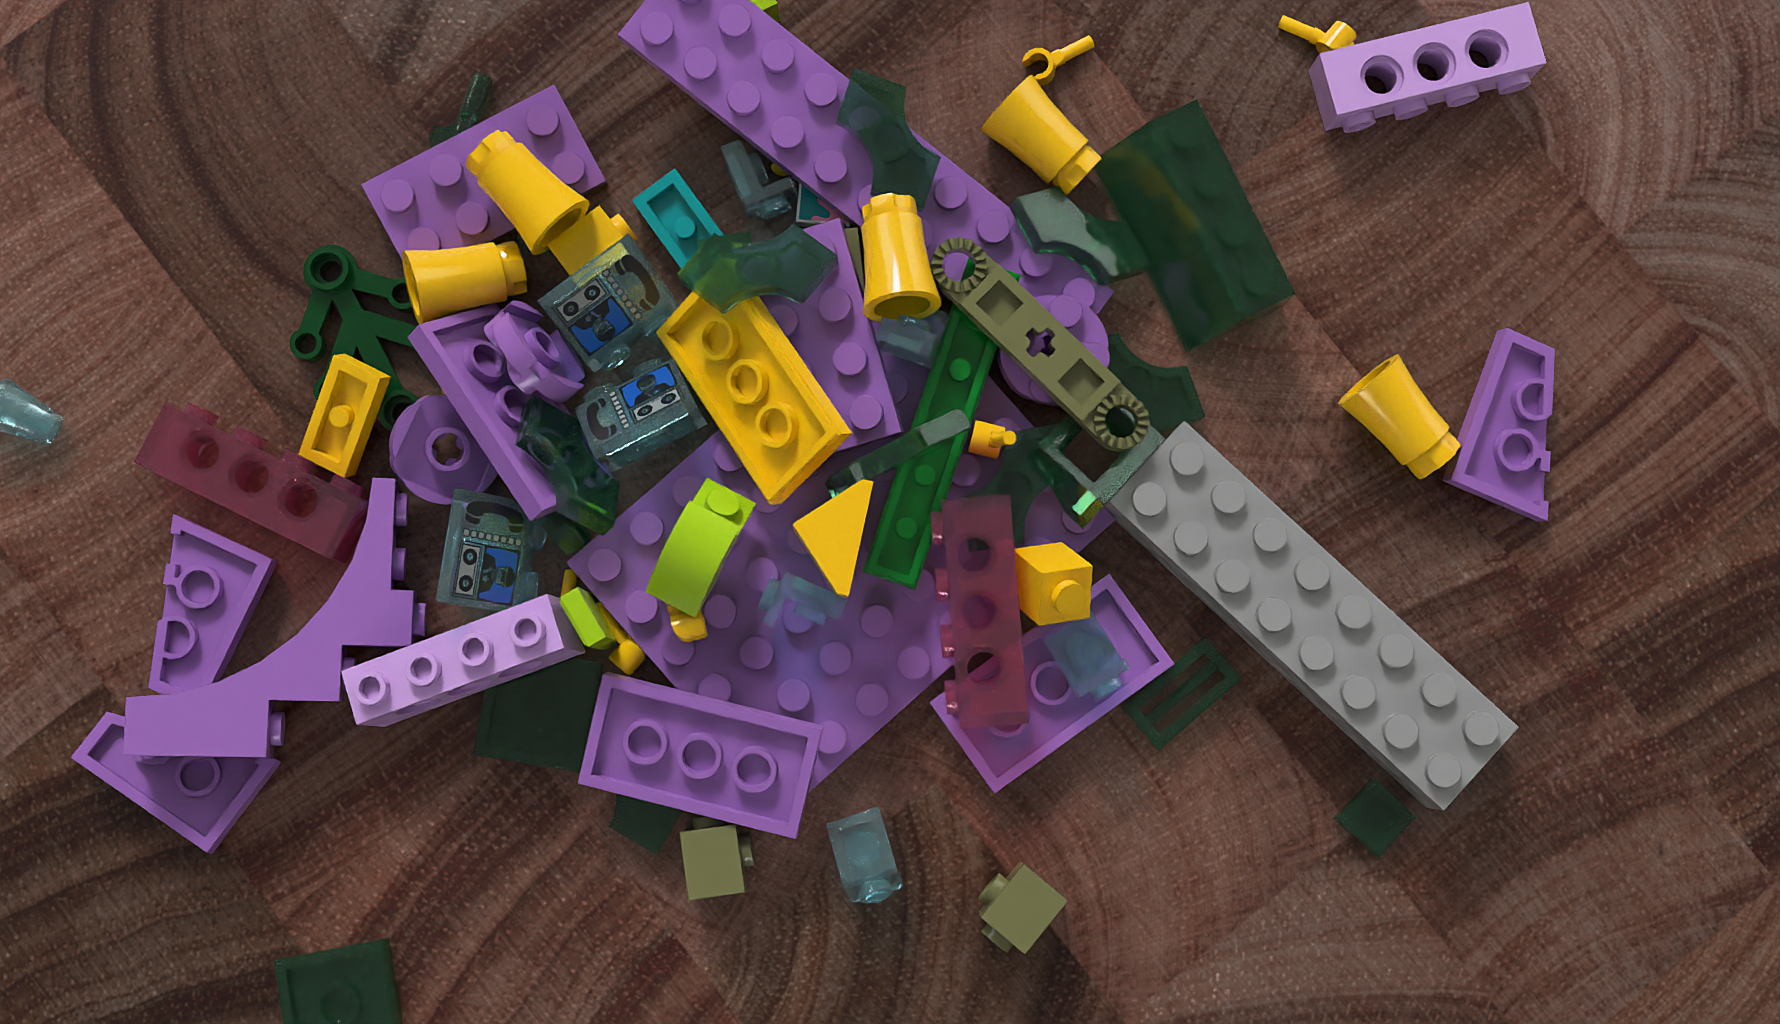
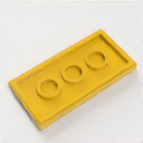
(755, 391)

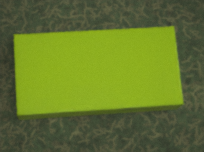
(588, 619)

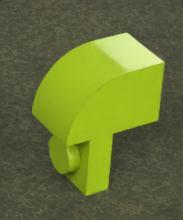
(699, 547)

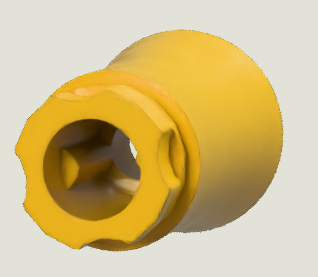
(1041, 136)
(525, 190)
(896, 260)
(462, 278)
(1401, 417)

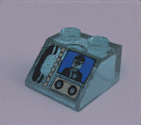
(610, 305)
(638, 414)
(489, 553)

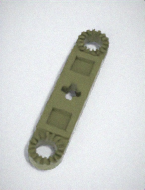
(1069, 375)

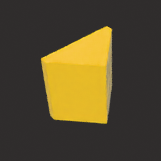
(834, 535)

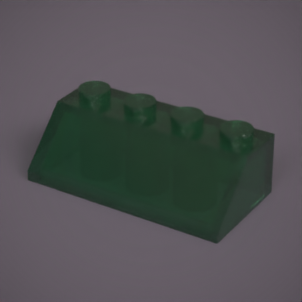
(1194, 226)

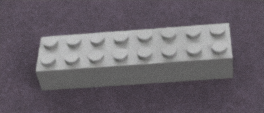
(1310, 618)

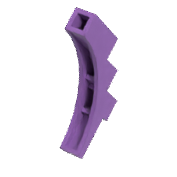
(240, 711)

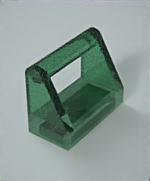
(1073, 489)

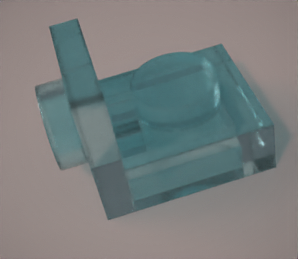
(747, 177)
(912, 337)
(812, 601)
(1087, 658)
(864, 857)

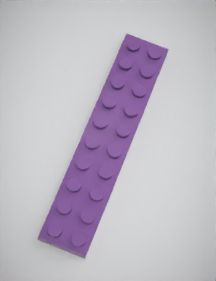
(787, 108)

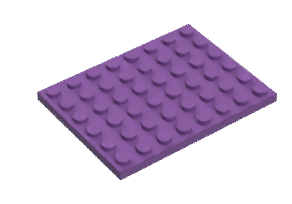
(833, 675)

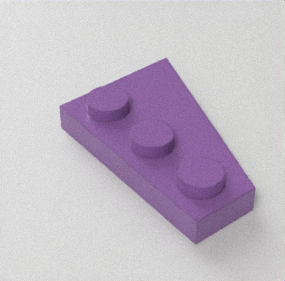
(1506, 427)
(206, 606)
(188, 793)

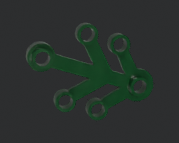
(359, 327)

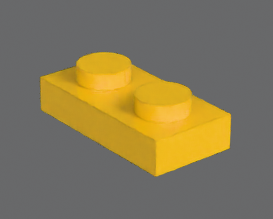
(344, 415)

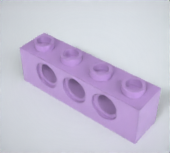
(1502, 35)
(461, 662)

